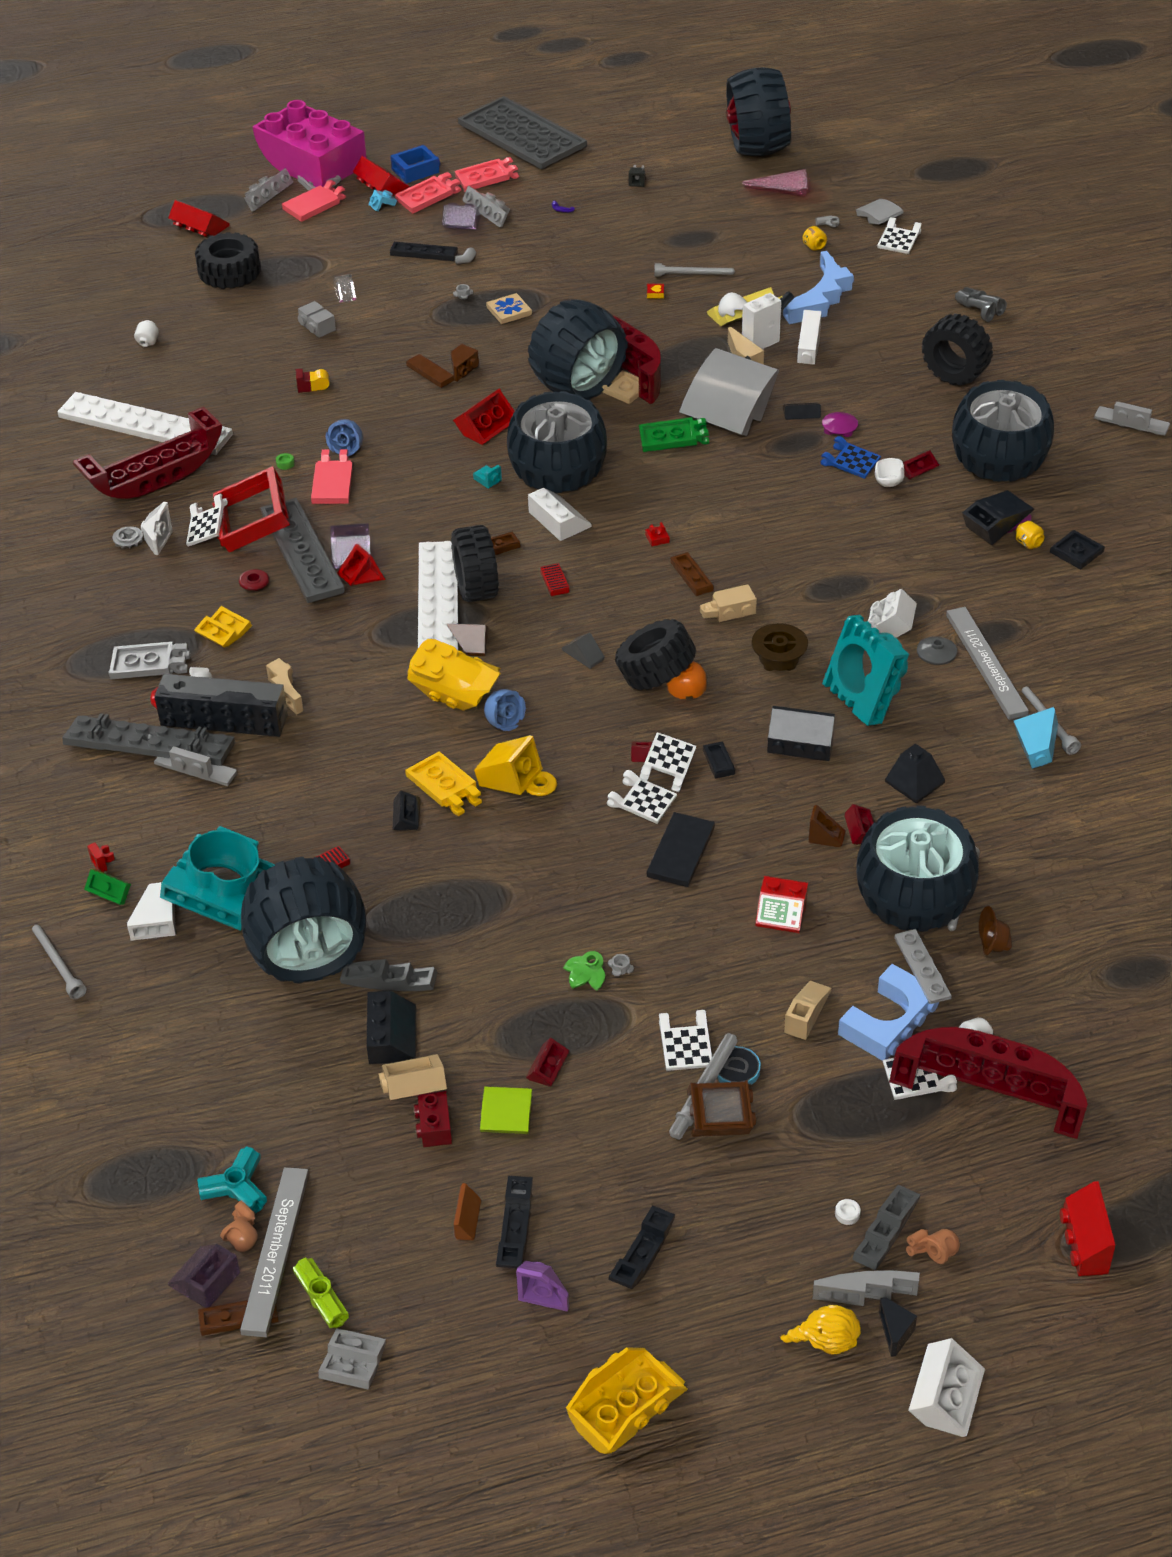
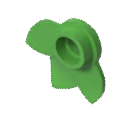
(586, 972)

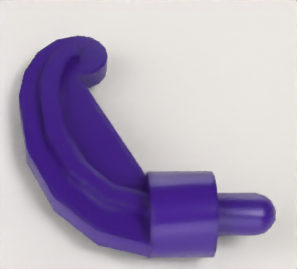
(555, 206)

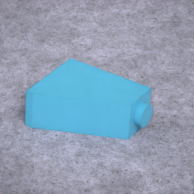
(1038, 736)

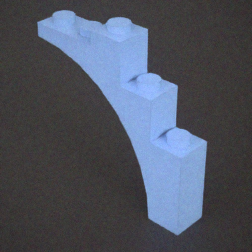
(824, 293)

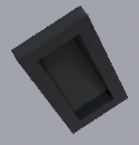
(897, 1324)

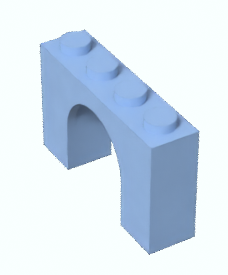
(881, 1036)

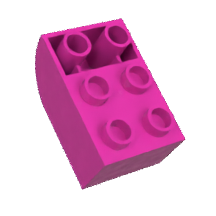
(309, 143)

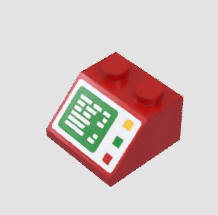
(781, 904)

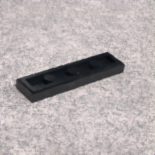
(423, 251)

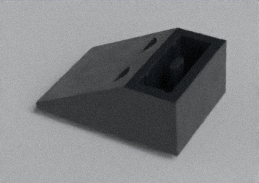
(995, 515)

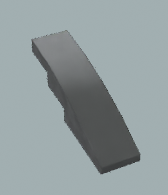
(382, 976)
(886, 1227)

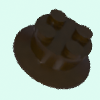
(779, 646)

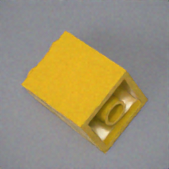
(510, 766)

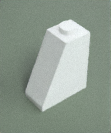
(809, 337)
(152, 916)

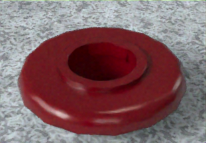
(253, 579)

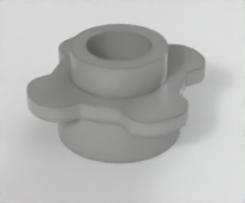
(462, 291)
(620, 965)

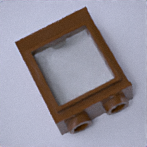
(721, 1108)

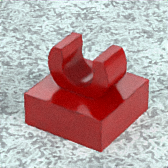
(657, 535)
(100, 856)

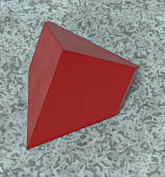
(360, 568)

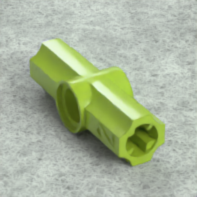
(326, 1302)

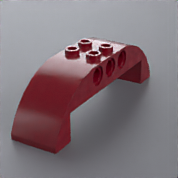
(643, 361)
(157, 465)
(996, 1066)

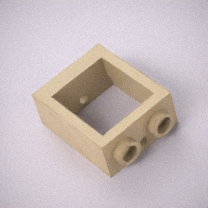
(413, 1077)

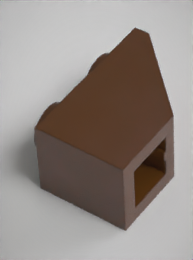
(463, 360)

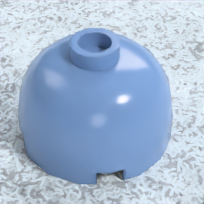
(344, 435)
(504, 709)

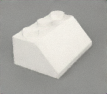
(556, 514)
(947, 1388)

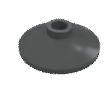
(937, 650)

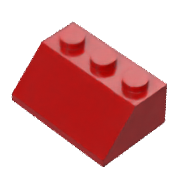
(378, 177)
(196, 219)
(485, 418)
(1088, 1231)

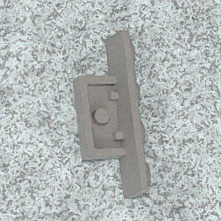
(267, 189)
(487, 205)
(1133, 417)
(197, 766)
(922, 966)

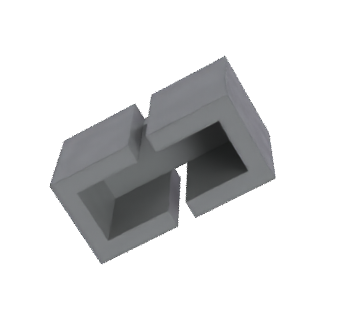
(316, 319)

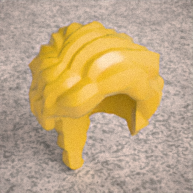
(828, 1329)

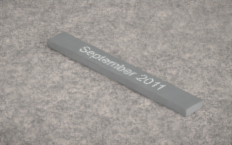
(987, 663)
(274, 1253)

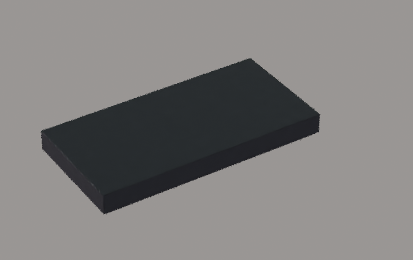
(680, 849)

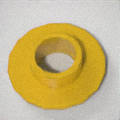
(545, 778)

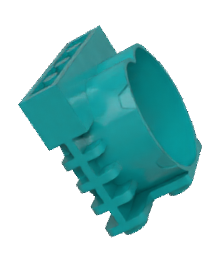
(845, 674)
(204, 891)

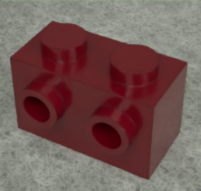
(434, 1119)

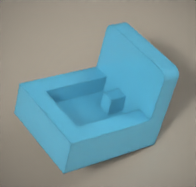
(380, 197)

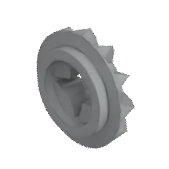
(132, 534)

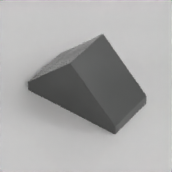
(584, 650)

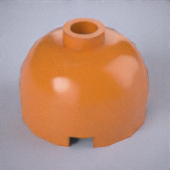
(689, 683)

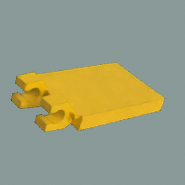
(444, 782)

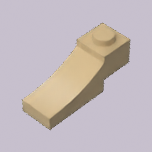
(281, 673)

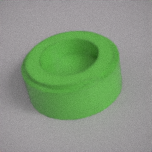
(285, 461)

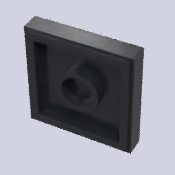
(1077, 549)

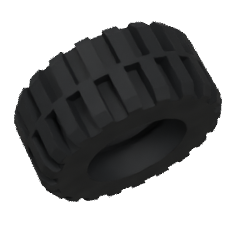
(227, 260)
(968, 337)
(474, 563)
(655, 654)

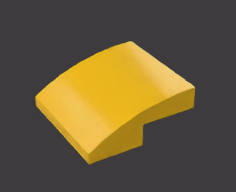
(223, 627)

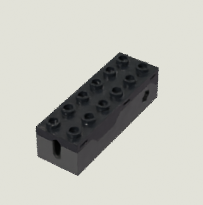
(220, 705)

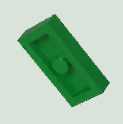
(107, 886)

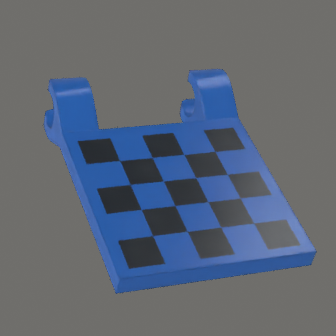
(851, 458)

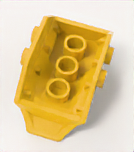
(451, 675)
(622, 1398)

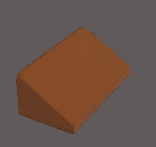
(466, 1213)

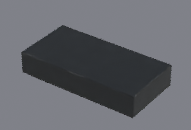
(718, 760)

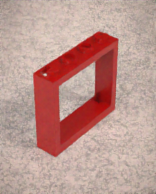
(244, 489)

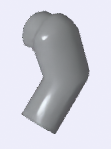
(832, 221)
(467, 257)

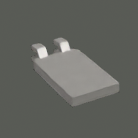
(148, 660)

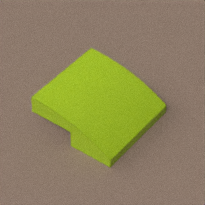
(506, 1110)

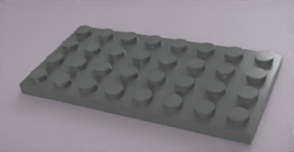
(522, 132)

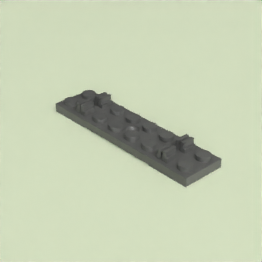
(305, 555)
(145, 739)

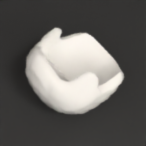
(730, 303)
(889, 472)

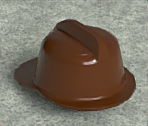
(993, 933)

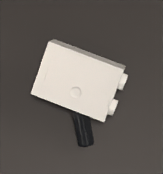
(763, 317)

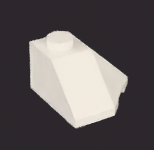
(157, 528)

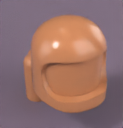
(241, 1232)
(937, 1245)

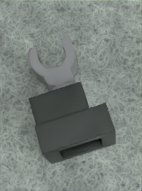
(637, 176)

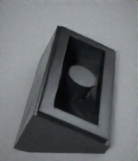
(802, 411)
(405, 811)

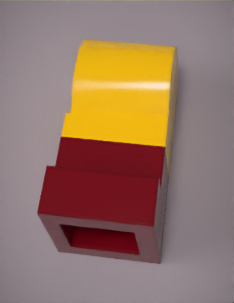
(312, 380)

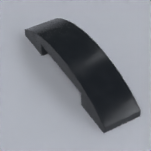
(515, 1222)
(644, 1249)

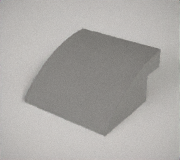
(730, 391)

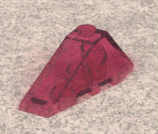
(789, 183)

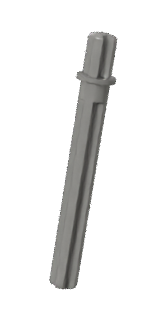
(709, 1075)

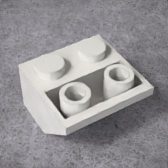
(893, 613)

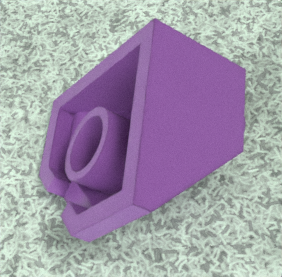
(541, 1286)

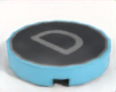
(740, 1066)

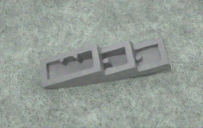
(856, 1286)

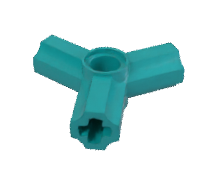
(236, 1181)

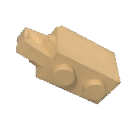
(730, 604)

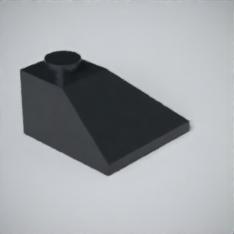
(915, 774)

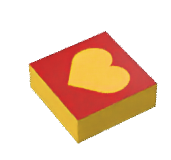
(655, 290)

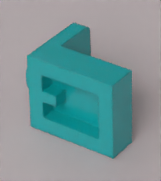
(488, 476)

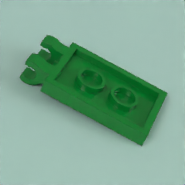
(673, 434)

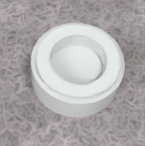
(847, 1211)

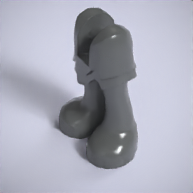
(988, 304)

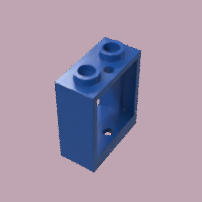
(420, 170)

